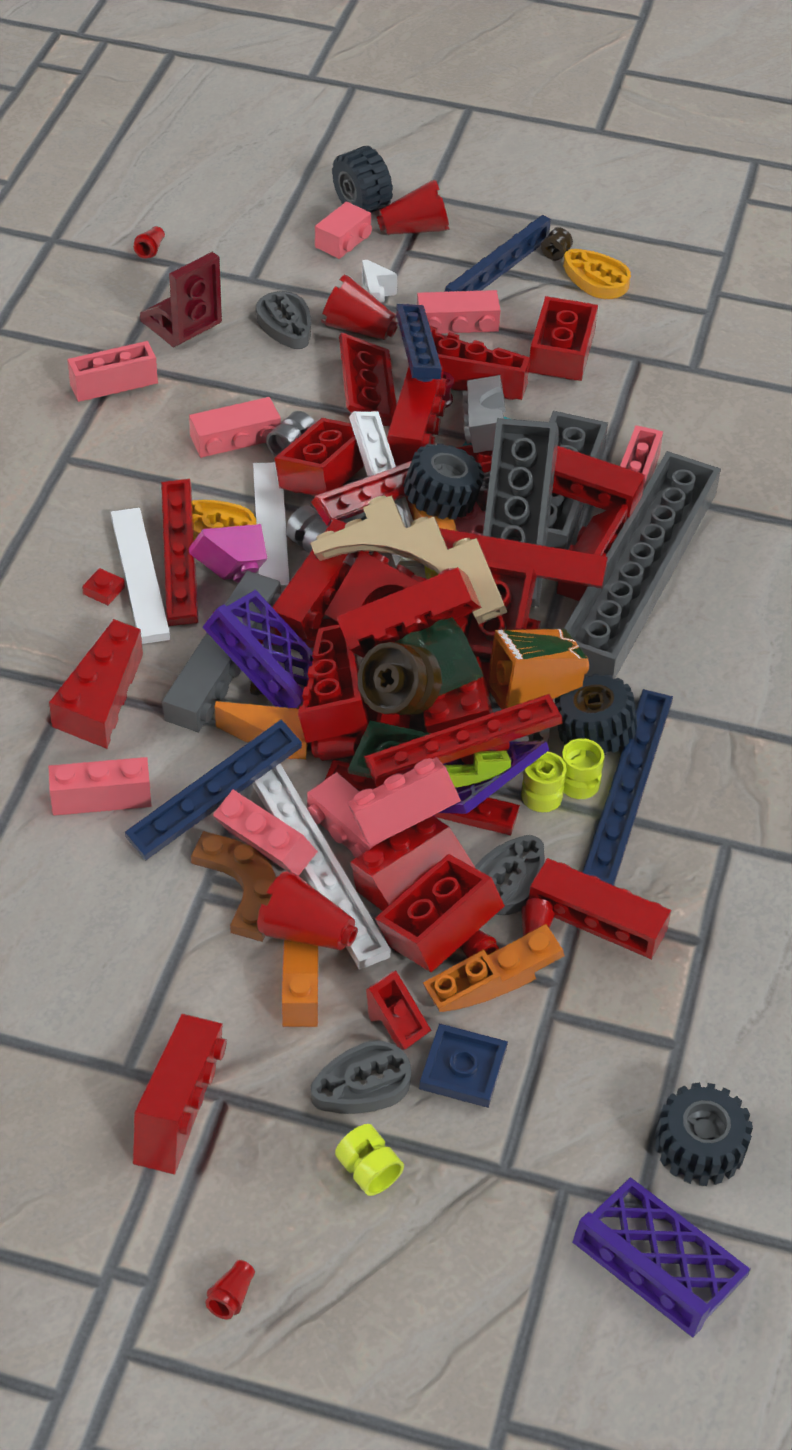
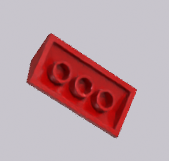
(367, 377)

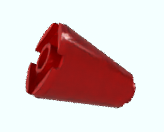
(415, 212)
(358, 311)
(304, 915)

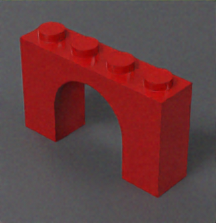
(369, 581)

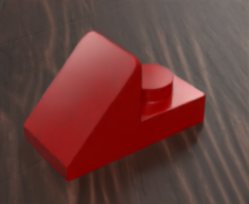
(395, 1007)

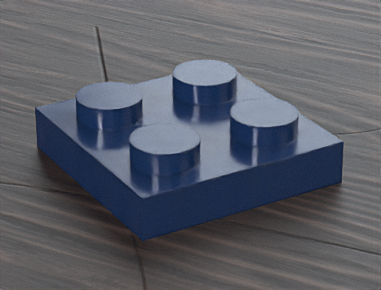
(463, 1065)

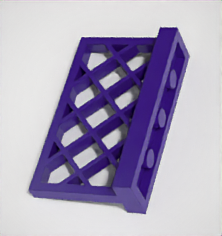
(257, 661)
(521, 756)
(643, 1270)

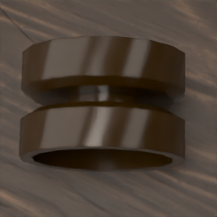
(399, 679)

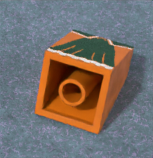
(534, 665)

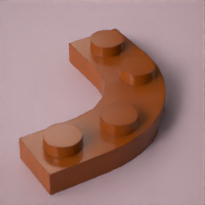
(247, 868)

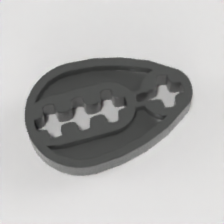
(282, 329)
(509, 858)
(376, 1094)

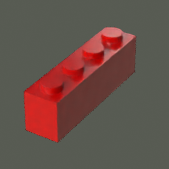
(596, 481)
(313, 588)
(602, 908)

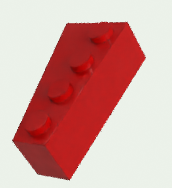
(474, 361)
(409, 611)
(98, 686)
(332, 694)
(176, 1093)

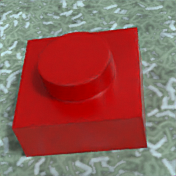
(103, 586)

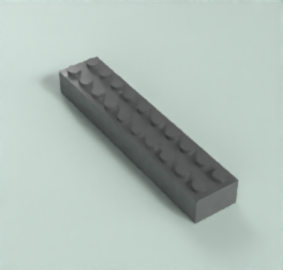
(642, 561)

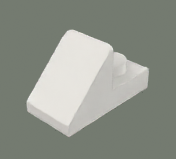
(378, 280)

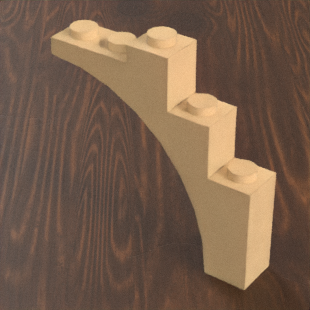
(422, 542)

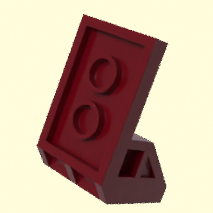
(192, 302)

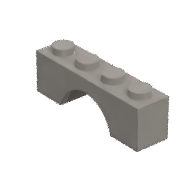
(482, 407)

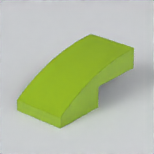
(485, 766)

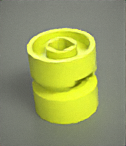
(584, 768)
(544, 783)
(369, 1160)

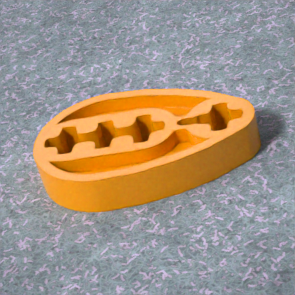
(597, 273)
(219, 514)

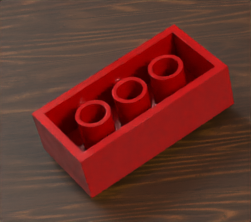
(416, 417)

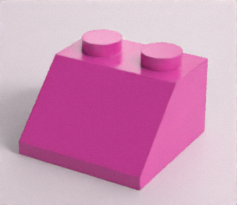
(230, 550)

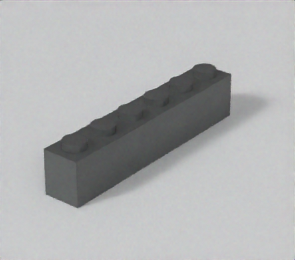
(210, 669)

